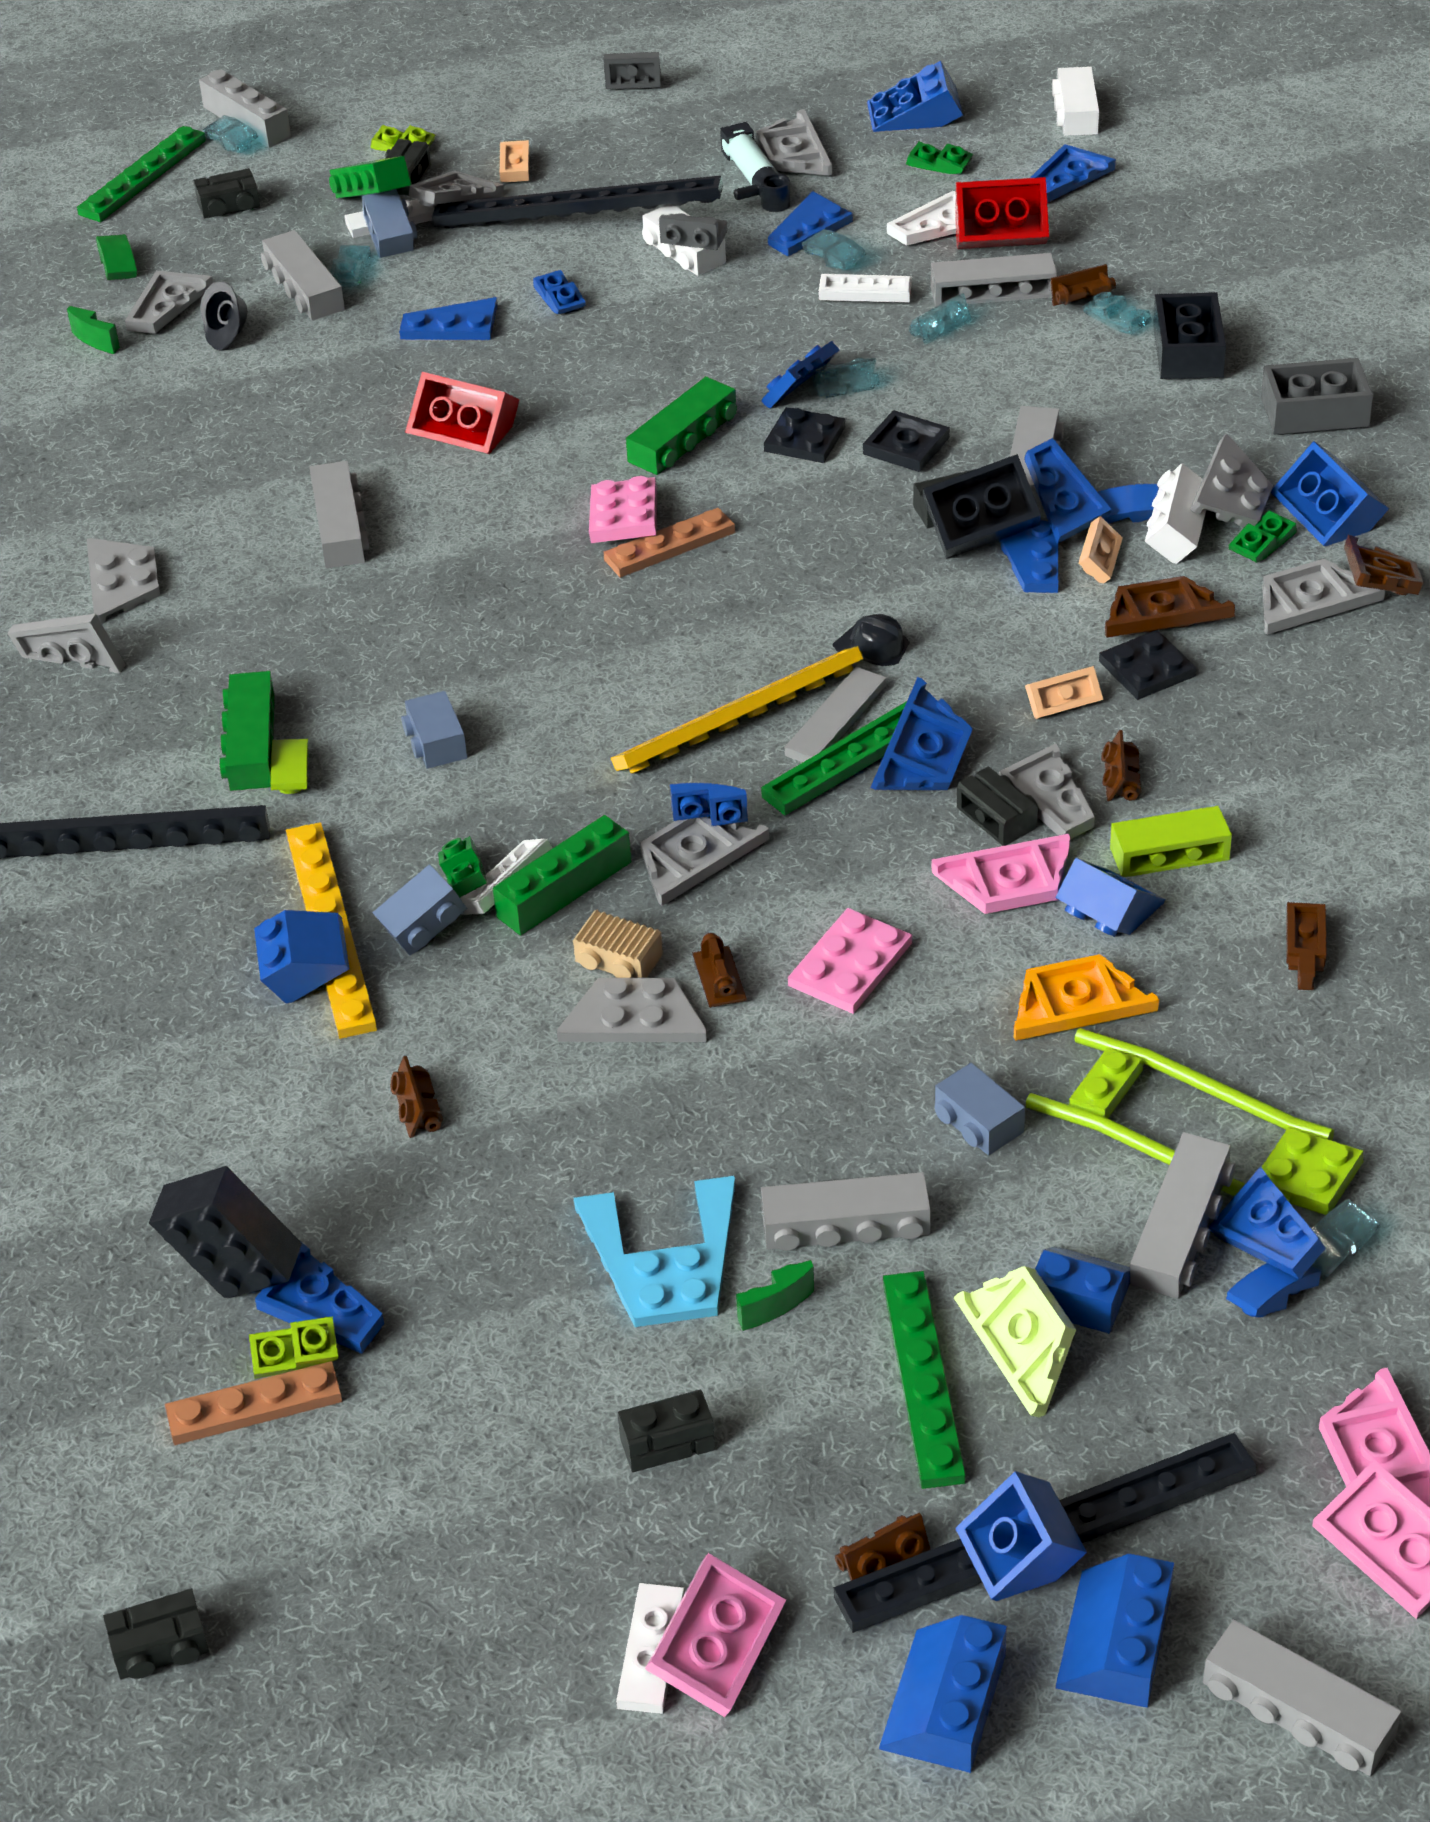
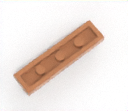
(669, 542)
(253, 1403)

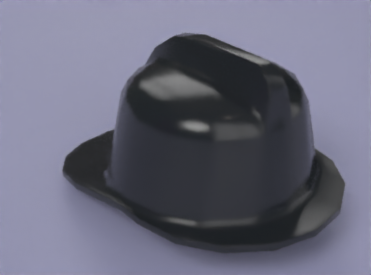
(222, 314)
(878, 639)

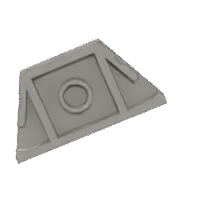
(794, 146)
(1232, 486)
(121, 576)
(1311, 594)
(693, 851)
(633, 1013)

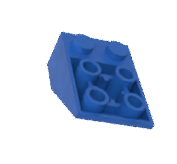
(916, 102)

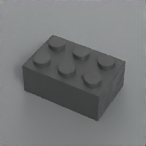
(1316, 396)

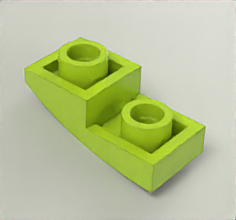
(388, 136)
(289, 765)
(293, 1348)

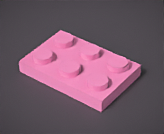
(623, 509)
(850, 960)
(1383, 1534)
(716, 1635)

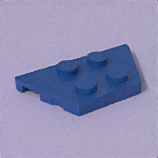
(923, 746)

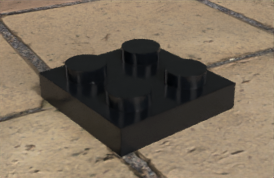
(804, 435)
(906, 440)
(1147, 664)

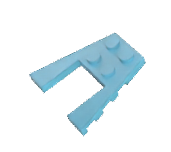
(668, 1281)

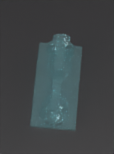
(941, 319)
(831, 378)

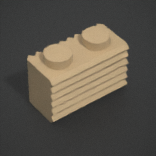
(617, 946)

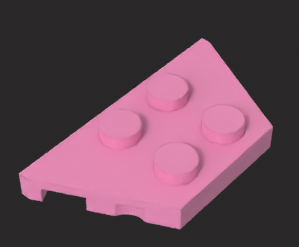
(1007, 874)
(1378, 1428)

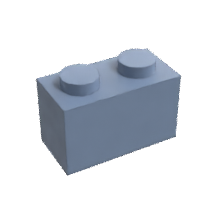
(388, 223)
(434, 730)
(420, 910)
(979, 1109)

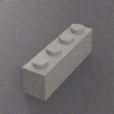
(231, 97)
(302, 275)
(993, 278)
(1033, 428)
(339, 514)
(845, 1211)
(1181, 1216)
(1301, 1698)

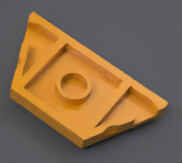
(1077, 996)

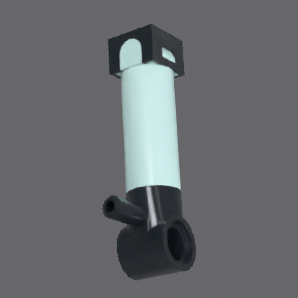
(765, 181)

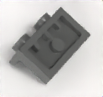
(632, 70)
(692, 231)

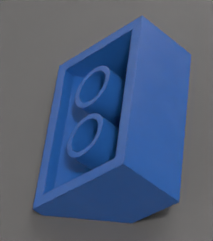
(1328, 497)
(1117, 1629)
(946, 1692)

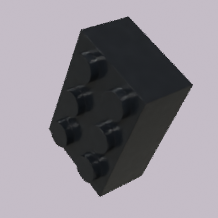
(1189, 335)
(981, 506)
(225, 1232)

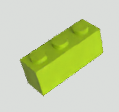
(1170, 841)

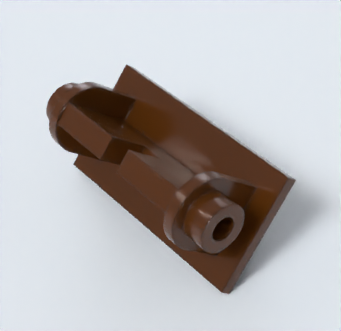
(1081, 285)
(1121, 768)
(718, 972)
(415, 1098)
(888, 1546)

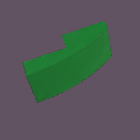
(949, 160)
(116, 257)
(92, 331)
(1264, 538)
(462, 866)
(788, 1289)

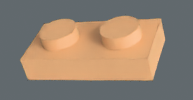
(514, 161)
(1100, 550)
(1064, 692)

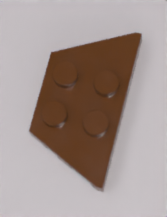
(1382, 569)
(1163, 605)

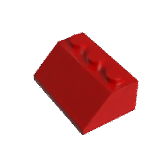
(1001, 213)
(461, 413)

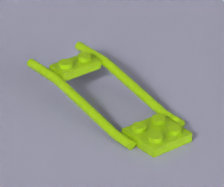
(1302, 1165)

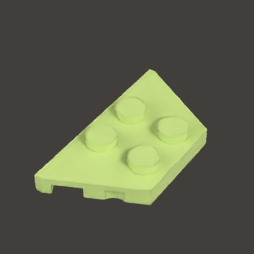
(1022, 1333)

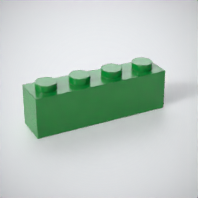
(369, 177)
(681, 425)
(248, 729)
(562, 875)

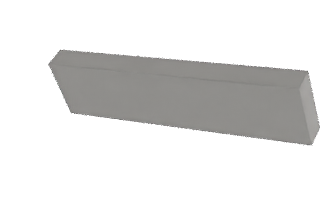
(836, 714)

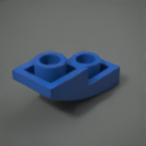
(558, 292)
(1130, 501)
(699, 800)
(1268, 1289)

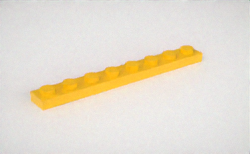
(726, 715)
(322, 894)

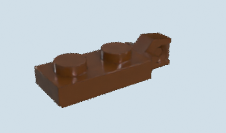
(1305, 941)

